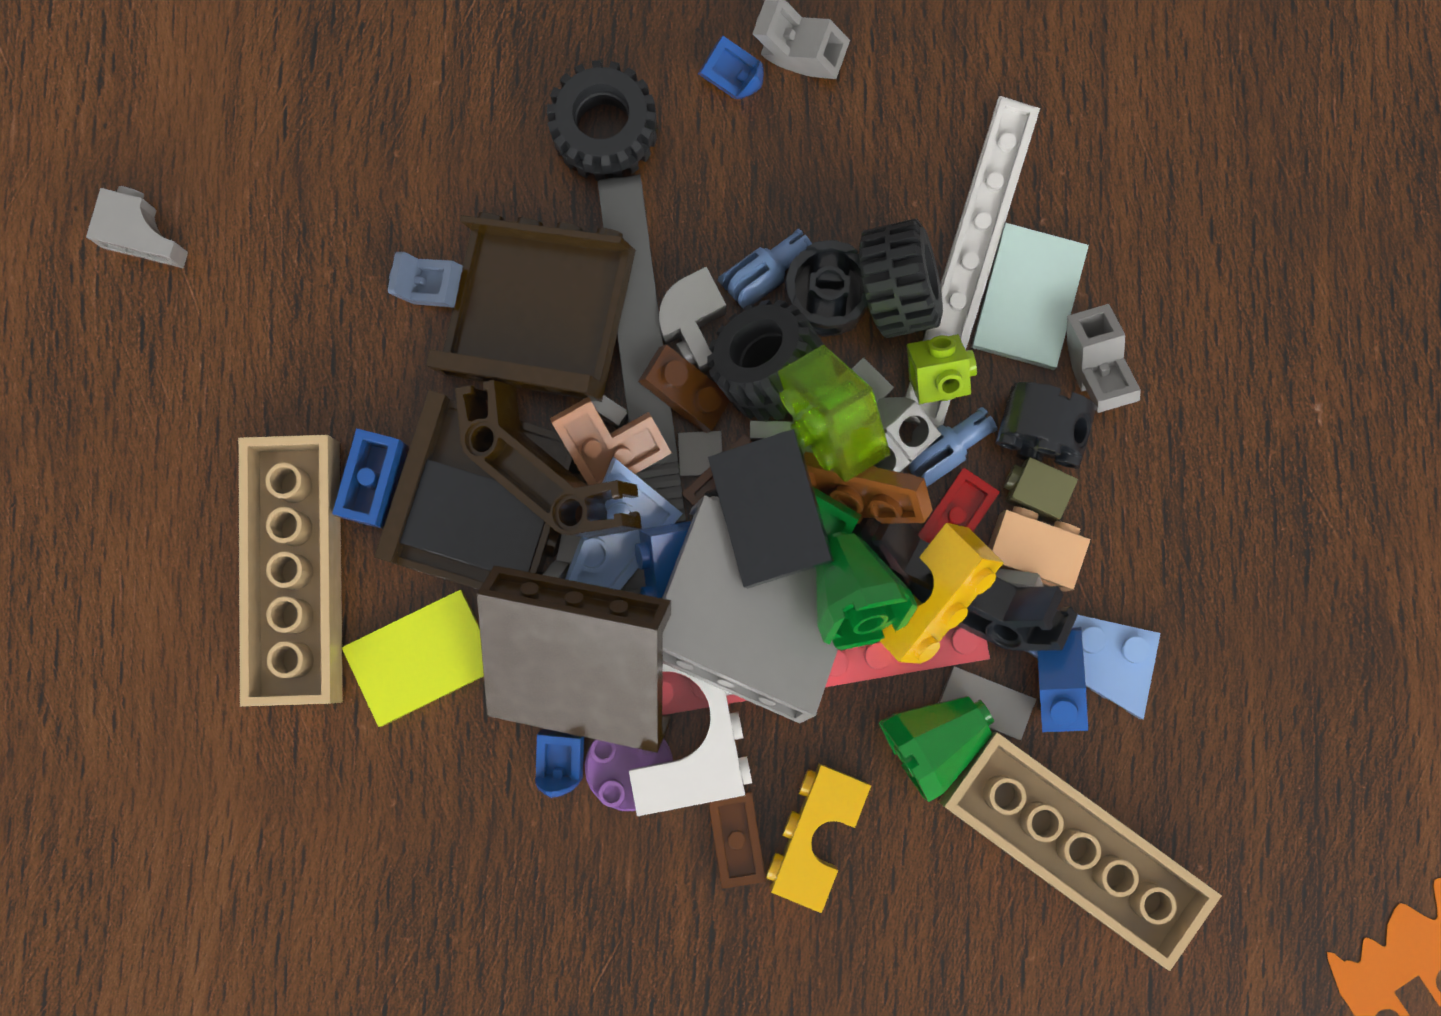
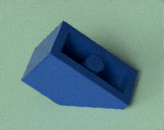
(1063, 686)

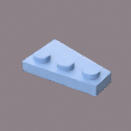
(611, 558)
(1118, 662)

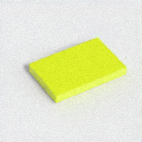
(418, 658)

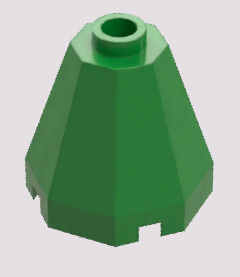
(859, 595)
(938, 741)

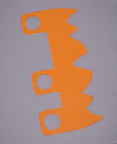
(1410, 951)

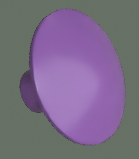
(608, 771)

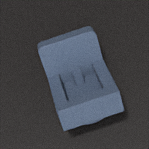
(424, 280)

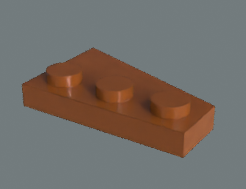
(875, 493)

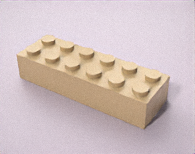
(289, 571)
(1081, 850)

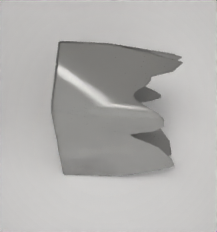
(892, 414)

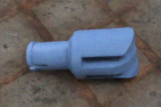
(762, 270)
(951, 447)

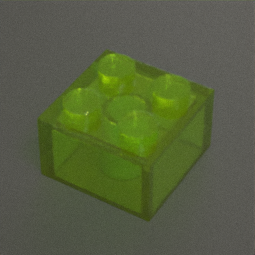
(833, 413)

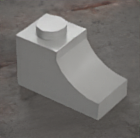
(128, 226)

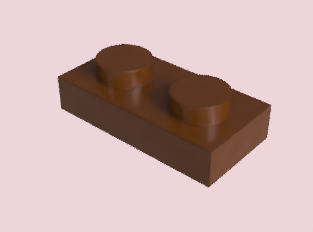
(684, 388)
(737, 841)

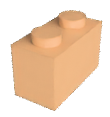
(1039, 548)

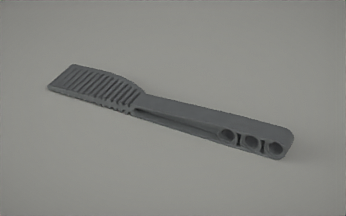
(641, 337)

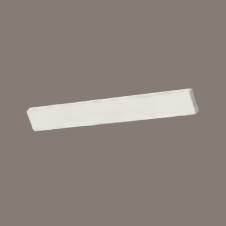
(980, 229)

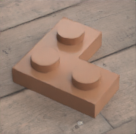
(593, 446)

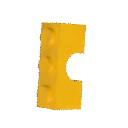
(961, 571)
(799, 872)

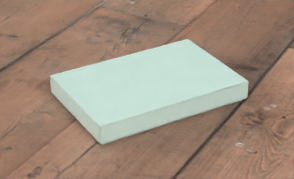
(1029, 296)

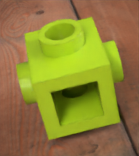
(940, 368)

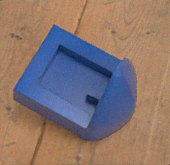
(732, 69)
(558, 762)

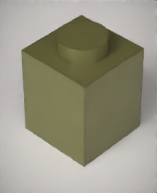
(1039, 489)

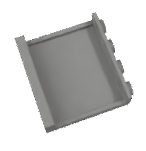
(742, 639)

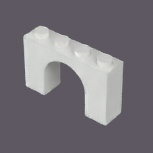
(703, 776)

